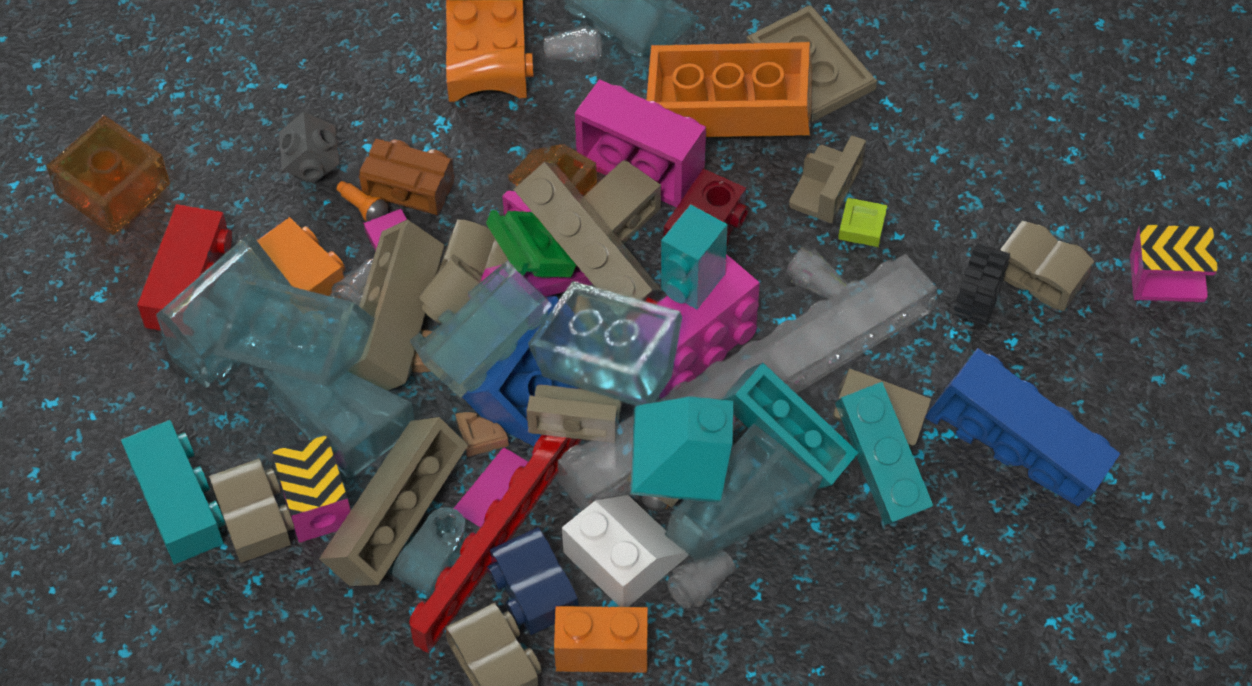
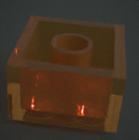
(108, 174)

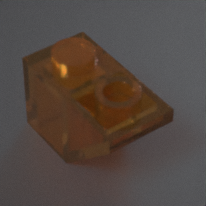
(575, 166)

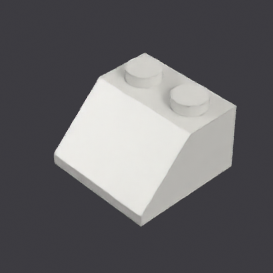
(620, 548)

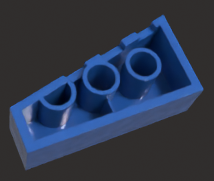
(1024, 428)

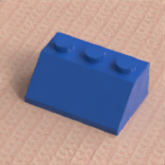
(507, 389)

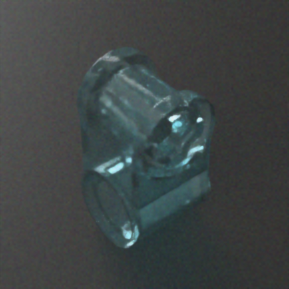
(429, 553)

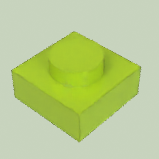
(862, 222)

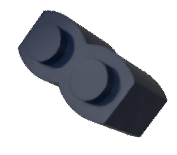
(531, 579)

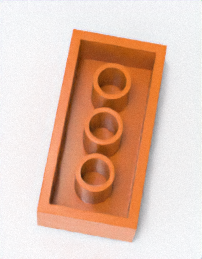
(735, 86)

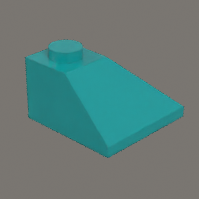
(682, 448)

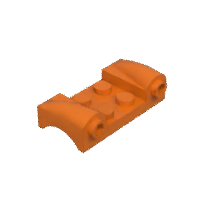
(486, 48)

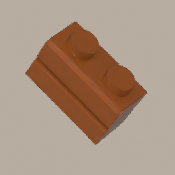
(407, 175)

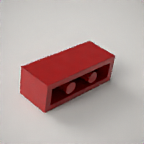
(189, 248)

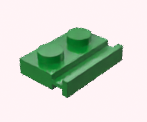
(529, 244)

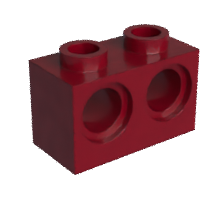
(717, 198)

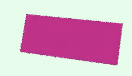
(489, 486)

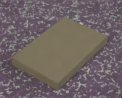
(836, 71)

